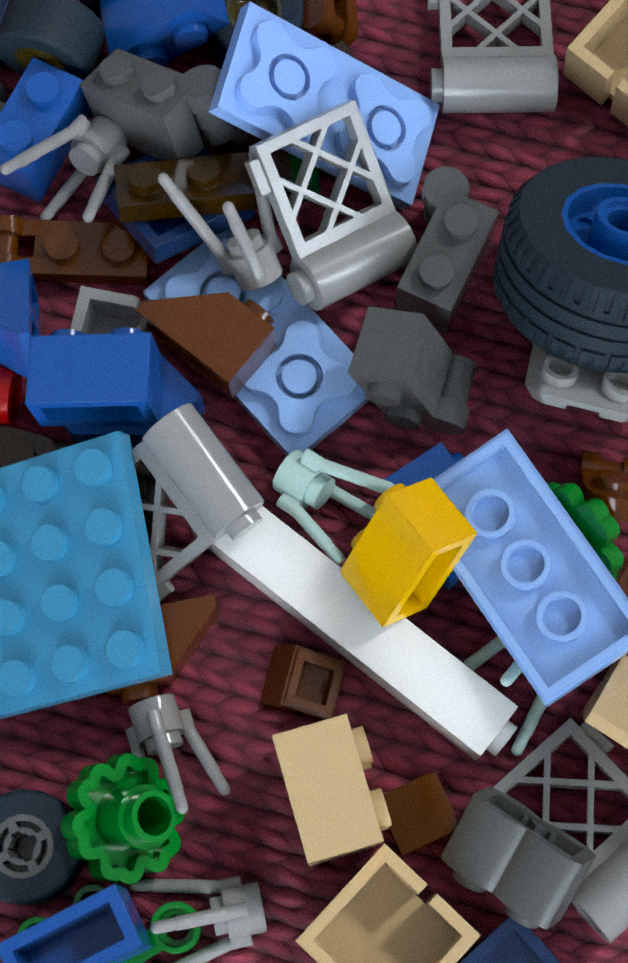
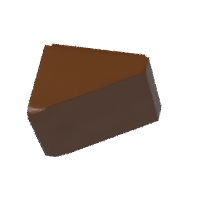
(303, 681)
(420, 813)

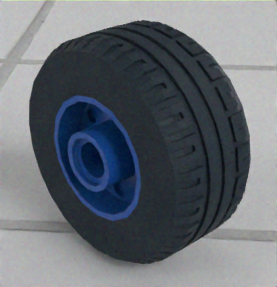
(567, 262)

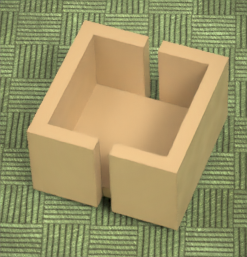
(600, 58)
(329, 789)
(385, 920)

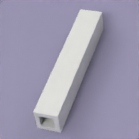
(394, 656)

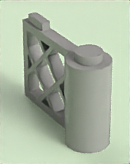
(497, 72)
(341, 253)
(201, 483)
(604, 890)

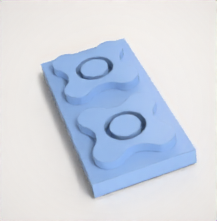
(285, 76)
(305, 381)
(535, 571)

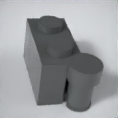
(157, 105)
(449, 249)
(412, 372)

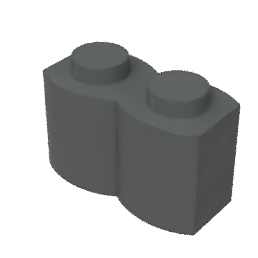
(517, 858)

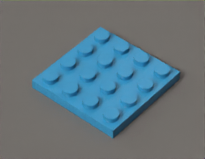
(76, 578)

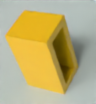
(406, 550)

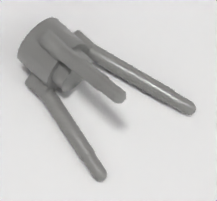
(94, 150)
(250, 254)
(159, 728)
(234, 913)

